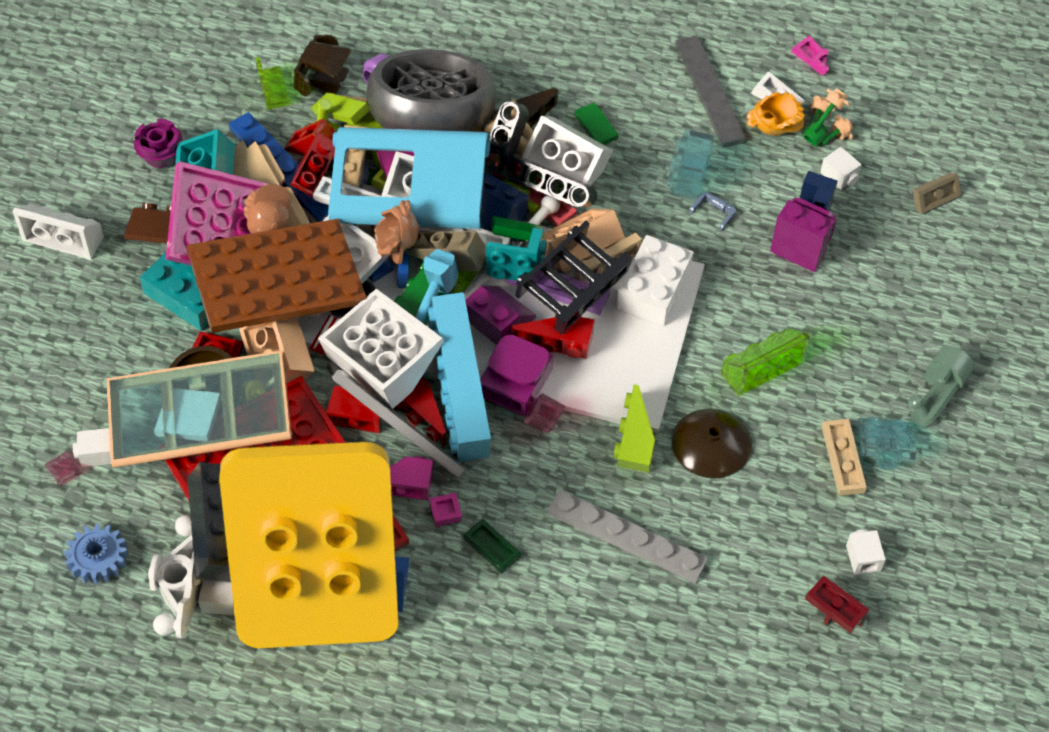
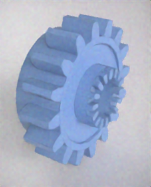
(101, 567)

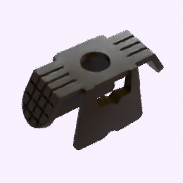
(328, 59)

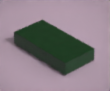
(492, 545)

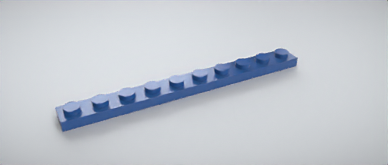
(250, 130)

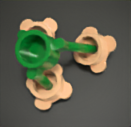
(822, 108)

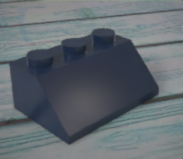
(501, 201)

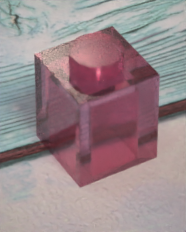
(544, 413)

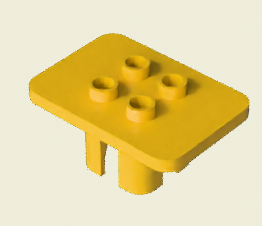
(310, 544)

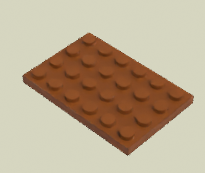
(275, 275)

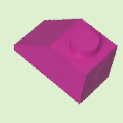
(412, 477)

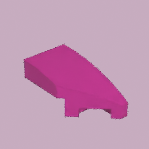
(812, 54)

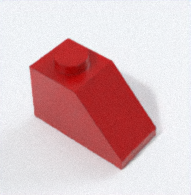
(303, 137)
(351, 413)

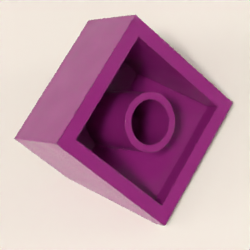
(495, 311)

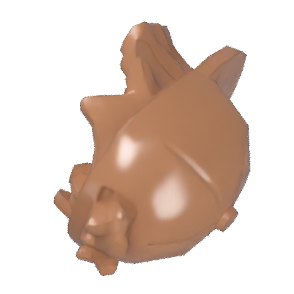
(267, 208)
(396, 231)

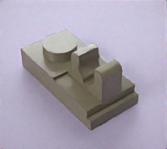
(936, 192)

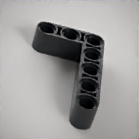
(529, 169)

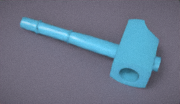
(441, 275)

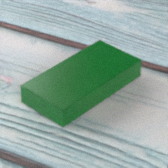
(596, 124)
(512, 228)

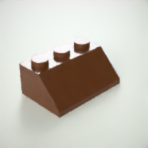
(149, 223)

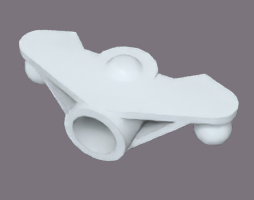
(180, 596)

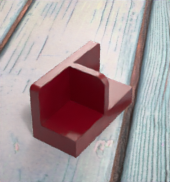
(837, 605)

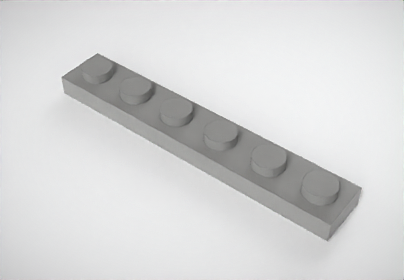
(627, 536)

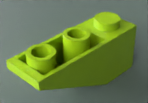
(638, 440)

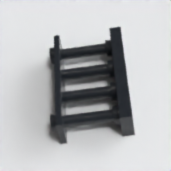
(582, 299)

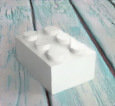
(654, 280)

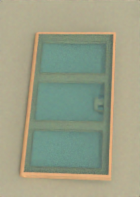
(198, 409)

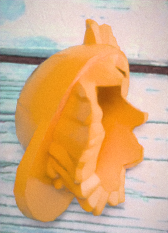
(777, 114)

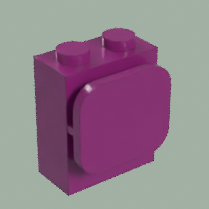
(803, 233)
(516, 374)

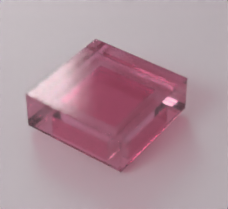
(64, 468)

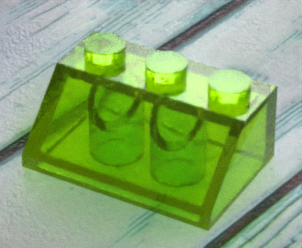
(765, 360)

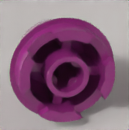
(157, 143)

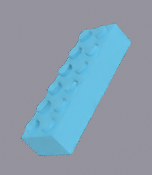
(459, 378)

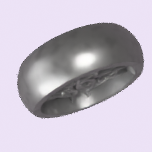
(431, 91)

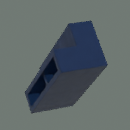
(818, 190)

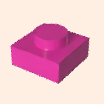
(445, 509)

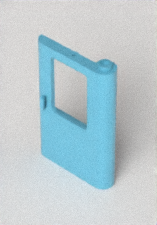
(444, 176)

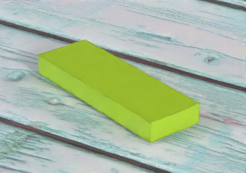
(344, 108)

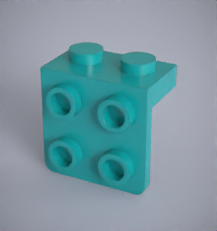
(512, 261)

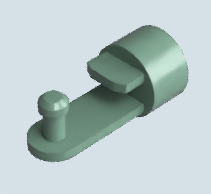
(948, 373)

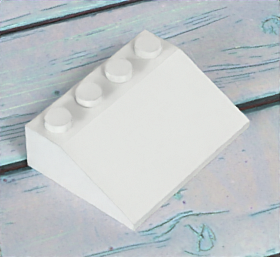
(382, 347)

